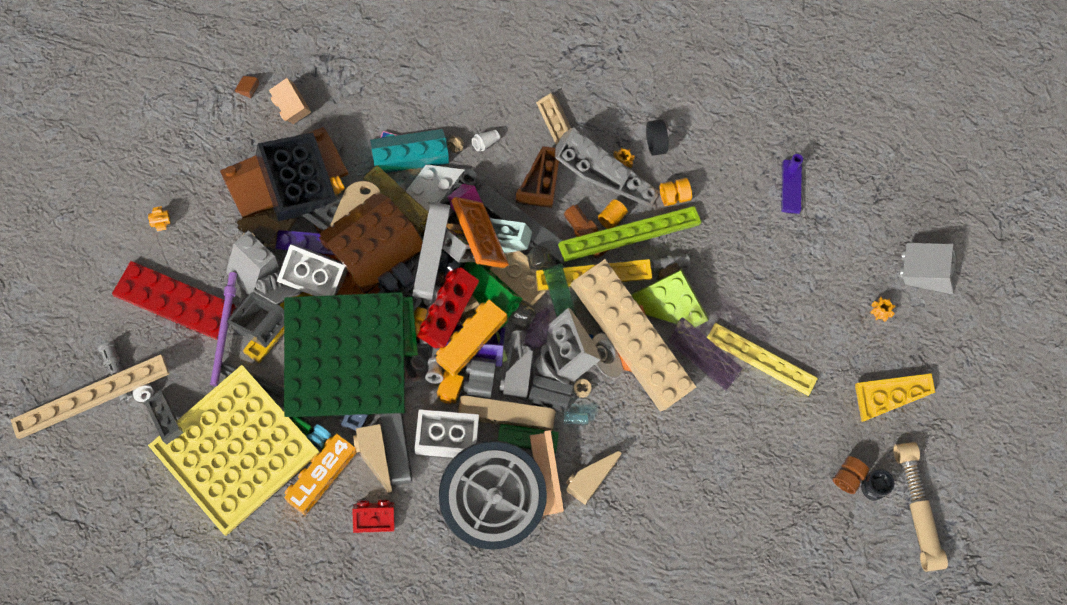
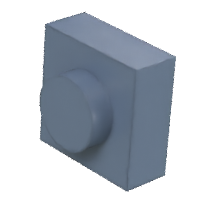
(354, 421)

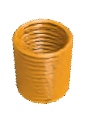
(612, 214)

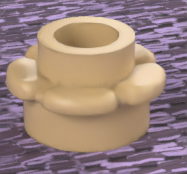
(455, 144)

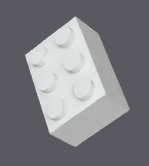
(445, 432)

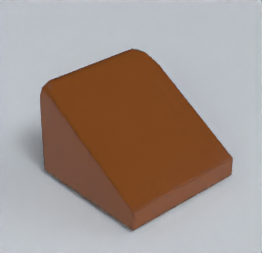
(247, 86)

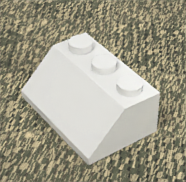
(312, 272)

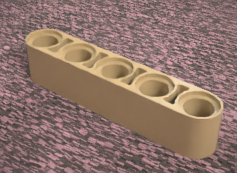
(508, 413)

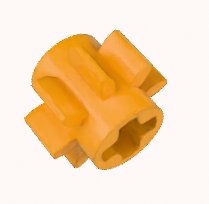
(625, 157)
(159, 218)
(882, 309)

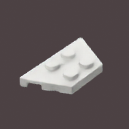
(433, 184)

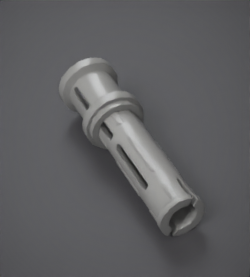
(112, 363)
(434, 373)

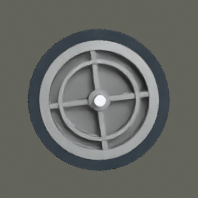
(492, 495)

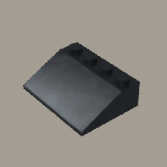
(295, 175)

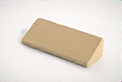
(553, 116)

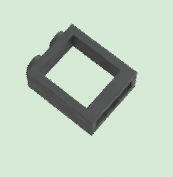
(267, 328)

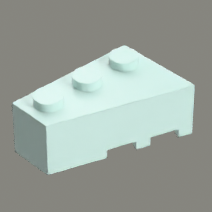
(512, 235)

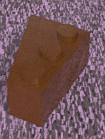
(540, 181)

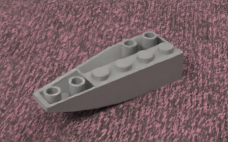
(601, 168)

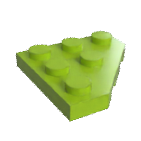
(671, 300)

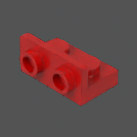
(373, 516)

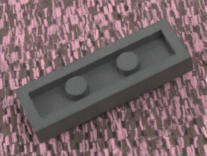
(163, 417)

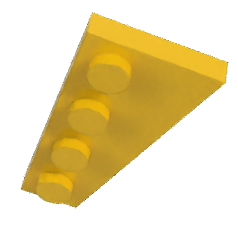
(888, 394)

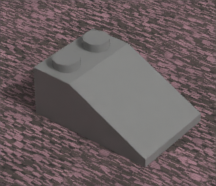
(570, 346)

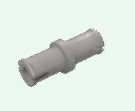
(659, 264)

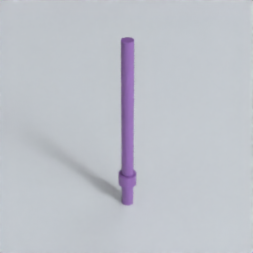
(229, 293)

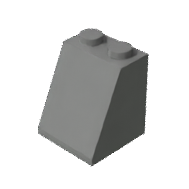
(251, 262)
(929, 266)

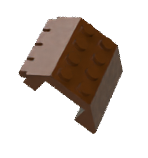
(372, 240)

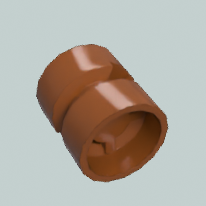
(851, 474)

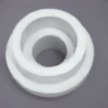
(143, 393)

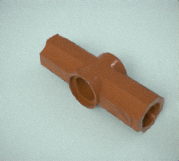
(581, 224)

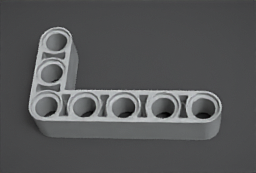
(431, 250)

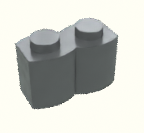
(481, 377)

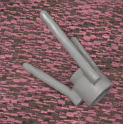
(517, 342)

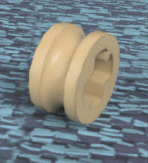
(582, 394)

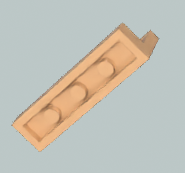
(544, 456)

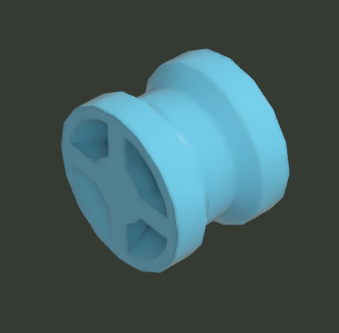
(319, 436)

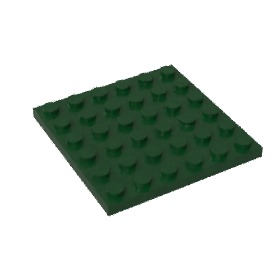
(344, 355)

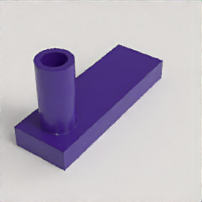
(791, 184)

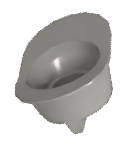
(610, 361)
(545, 366)

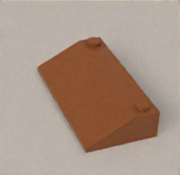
(248, 185)

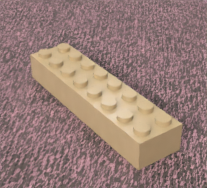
(633, 335)

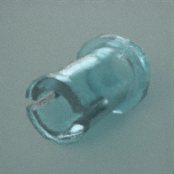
(576, 418)

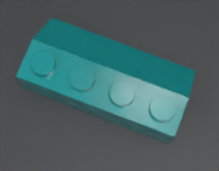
(410, 151)

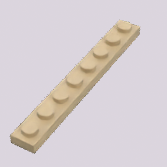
(90, 396)

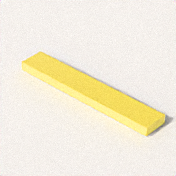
(762, 359)

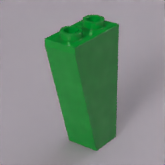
(493, 288)

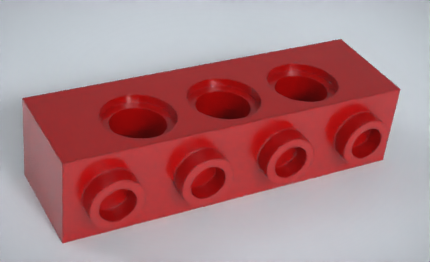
(465, 286)

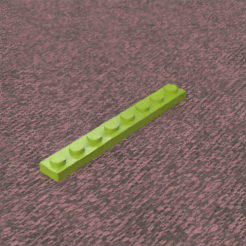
(629, 233)

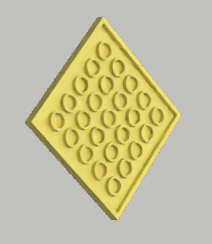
(235, 450)

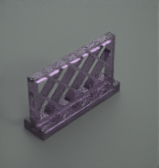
(704, 354)

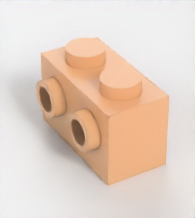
(289, 101)

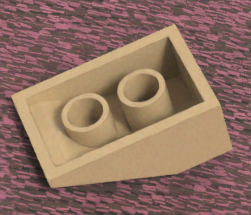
(372, 449)

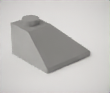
(517, 378)

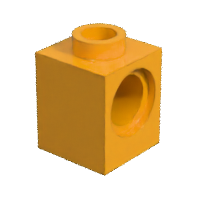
(450, 388)

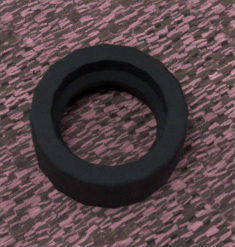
(657, 137)

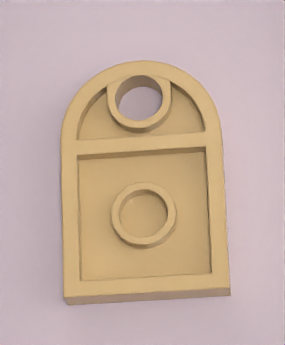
(352, 198)

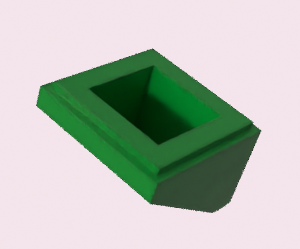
(304, 427)

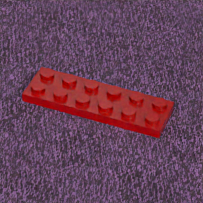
(171, 299)

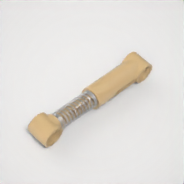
(932, 555)

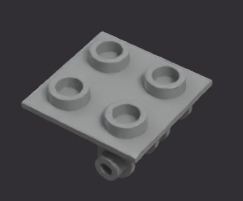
(273, 290)

